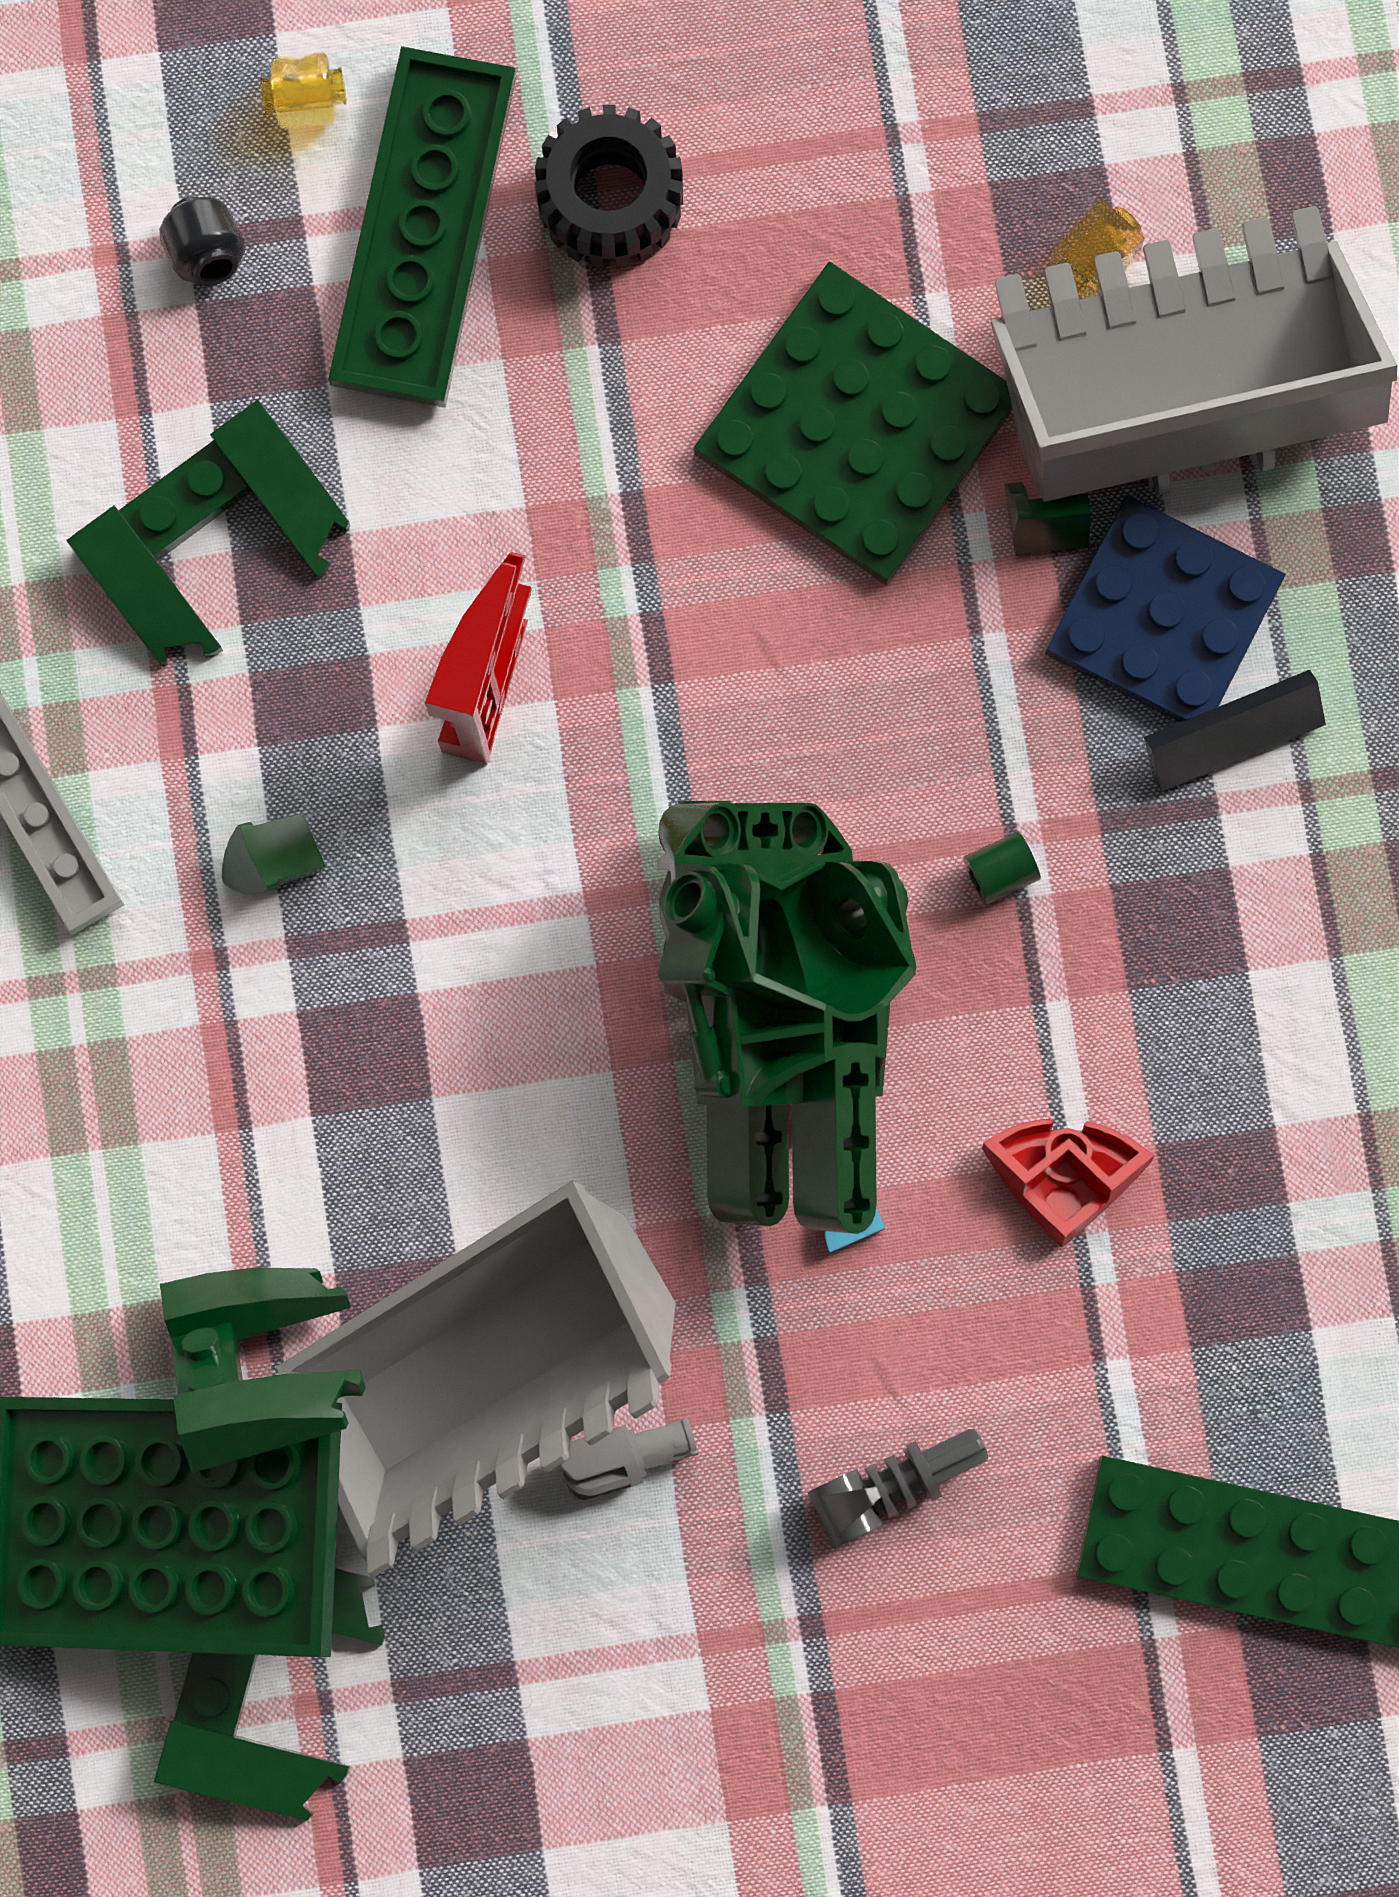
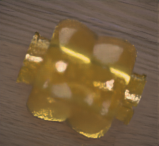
(303, 90)

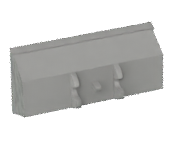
(1191, 361)
(493, 1367)

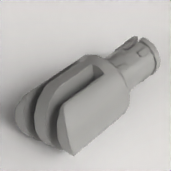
(624, 1457)

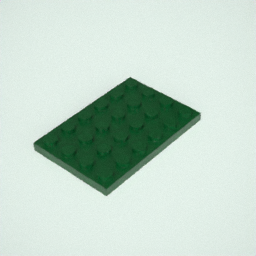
(136, 1552)

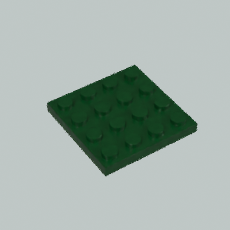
(857, 423)

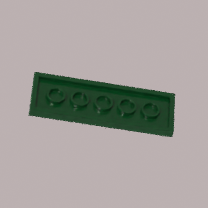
(422, 227)
(1243, 1551)

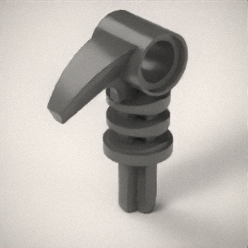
(853, 1505)

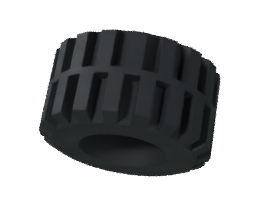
(600, 142)

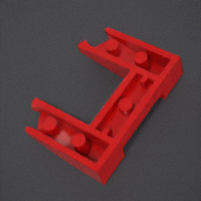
(480, 664)

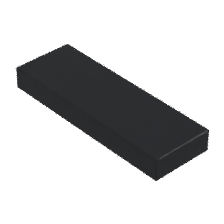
(1235, 730)

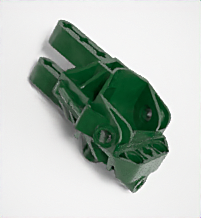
(787, 1003)

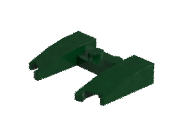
(243, 458)
(236, 1418)
(202, 1741)

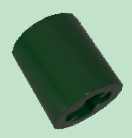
(1002, 868)

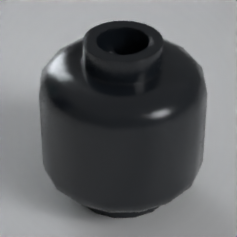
(202, 240)

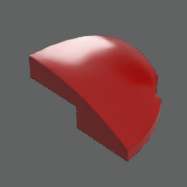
(1064, 1173)

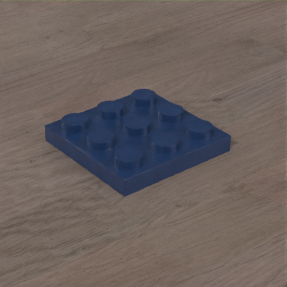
(1164, 612)

